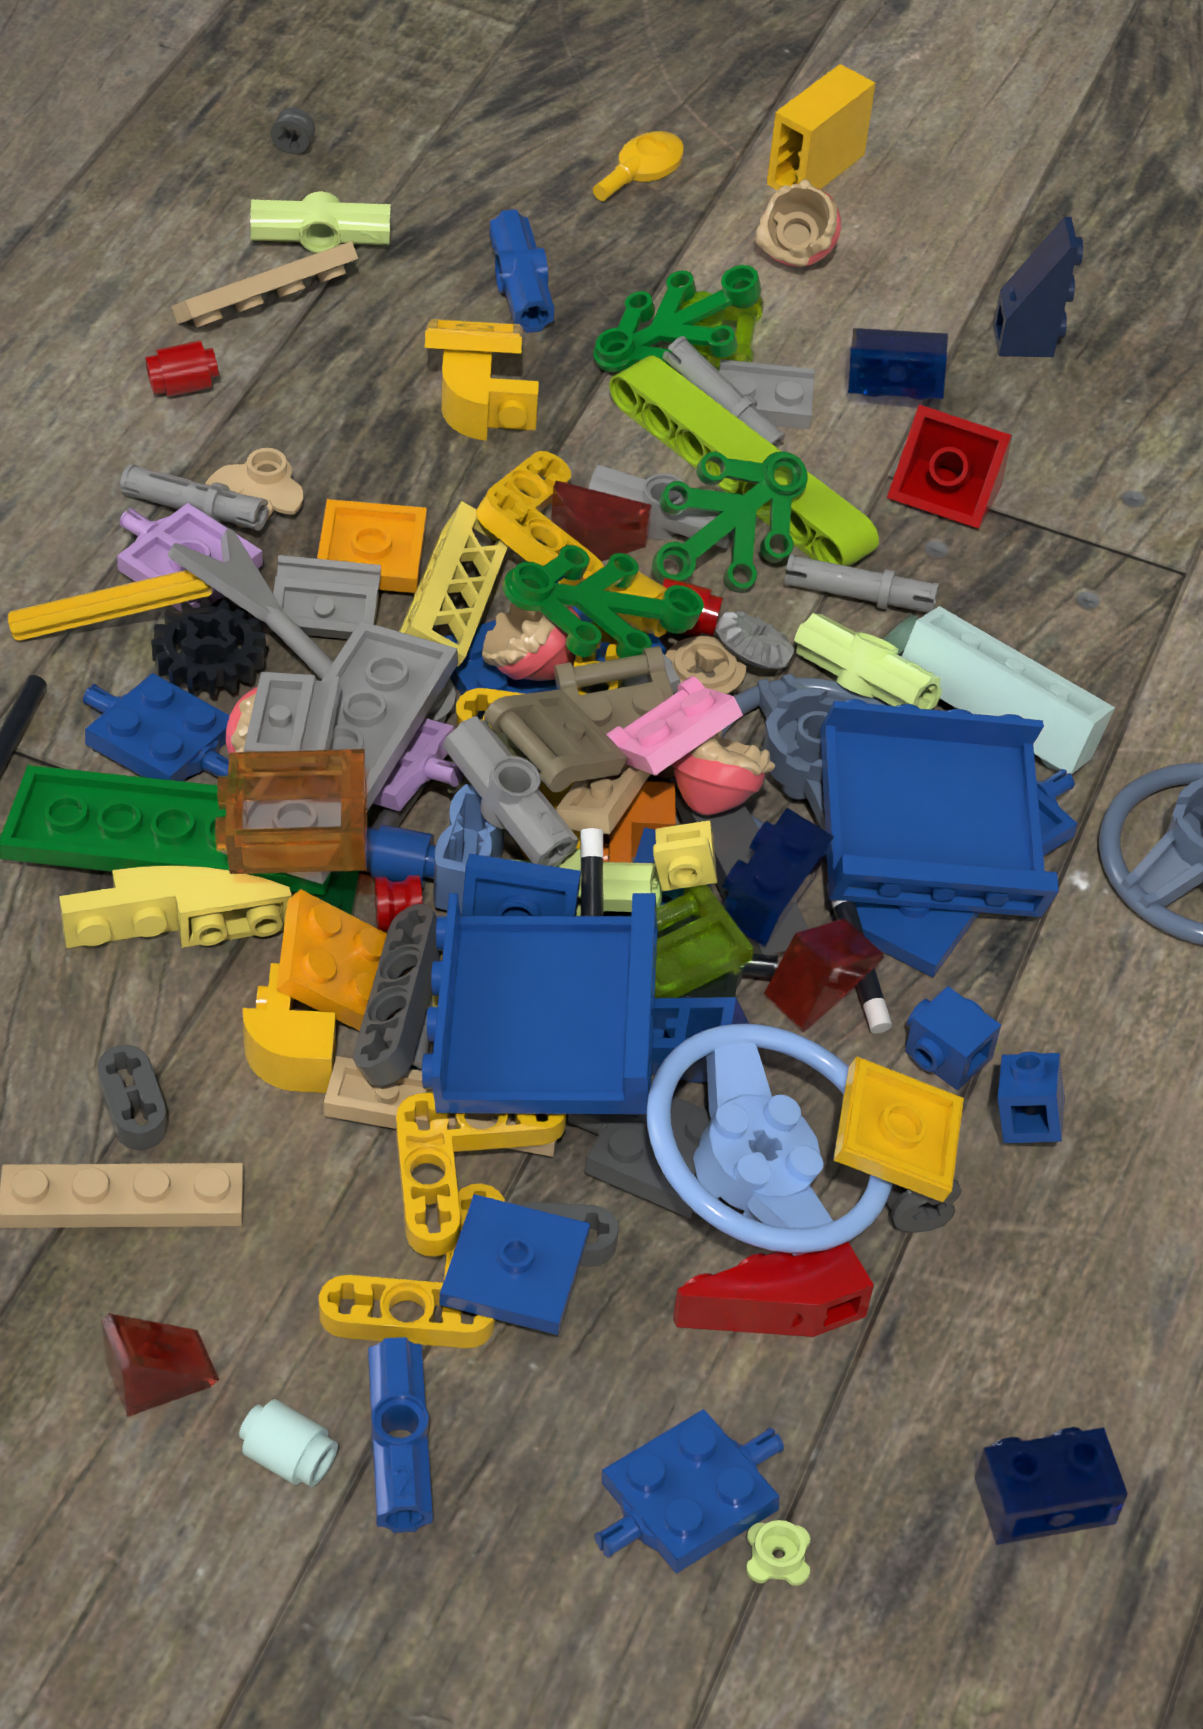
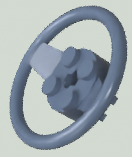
(792, 731)
(1173, 863)

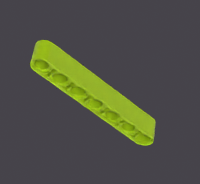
(695, 424)

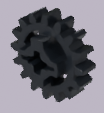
(208, 647)

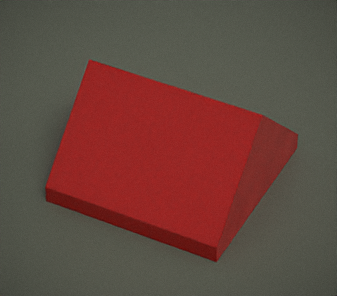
(951, 467)

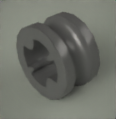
(289, 141)

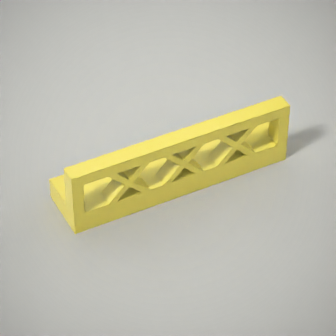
(431, 600)

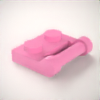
(675, 726)

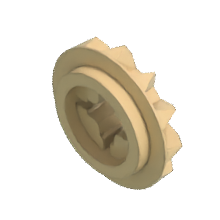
(711, 656)

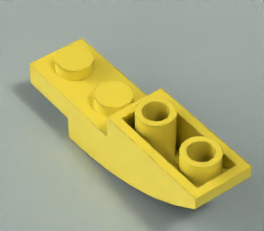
(195, 901)

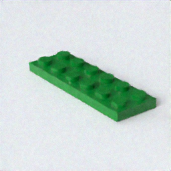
(119, 824)

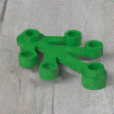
(624, 346)
(736, 513)
(537, 589)

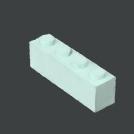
(998, 680)

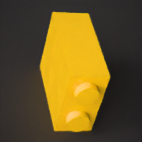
(821, 130)

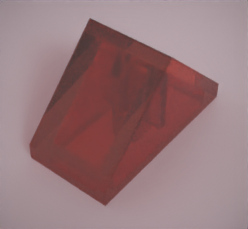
(600, 520)
(820, 970)
(154, 1362)

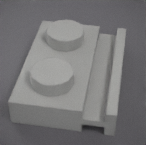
(781, 391)
(327, 595)
(292, 713)

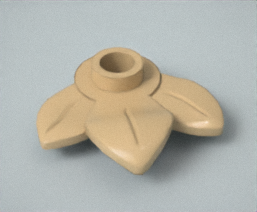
(263, 476)

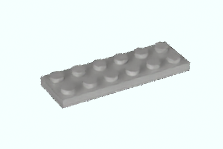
(384, 697)

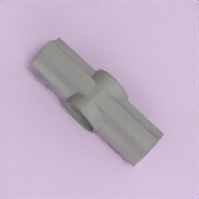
(662, 524)
(510, 792)

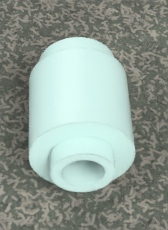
(287, 1443)

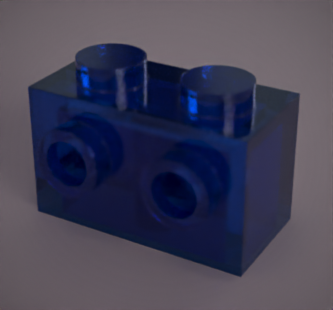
(898, 363)
(776, 874)
(1050, 1484)

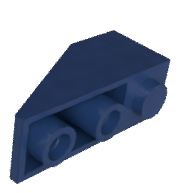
(1034, 299)

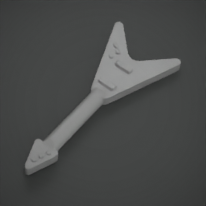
(243, 584)

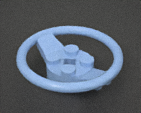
(756, 1145)

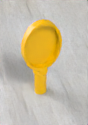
(643, 160)

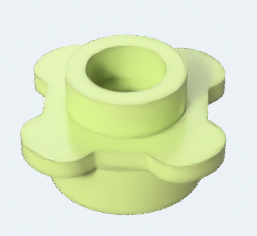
(778, 1536)

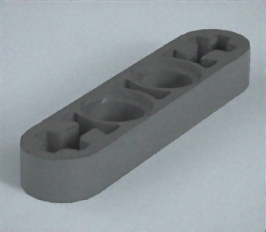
(389, 1046)

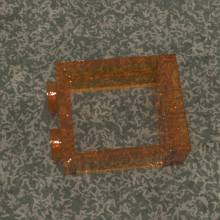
(293, 777)

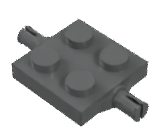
(626, 1155)

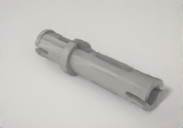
(706, 377)
(213, 500)
(862, 584)

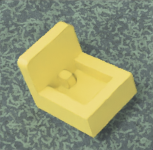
(685, 855)

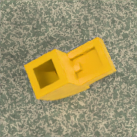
(477, 402)
(288, 1045)

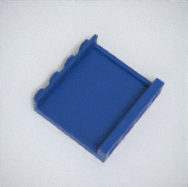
(933, 809)
(543, 1012)

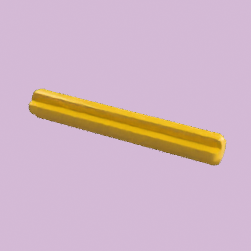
(106, 604)

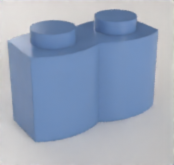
(466, 834)

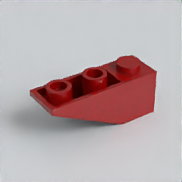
(778, 1294)

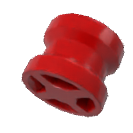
(395, 897)

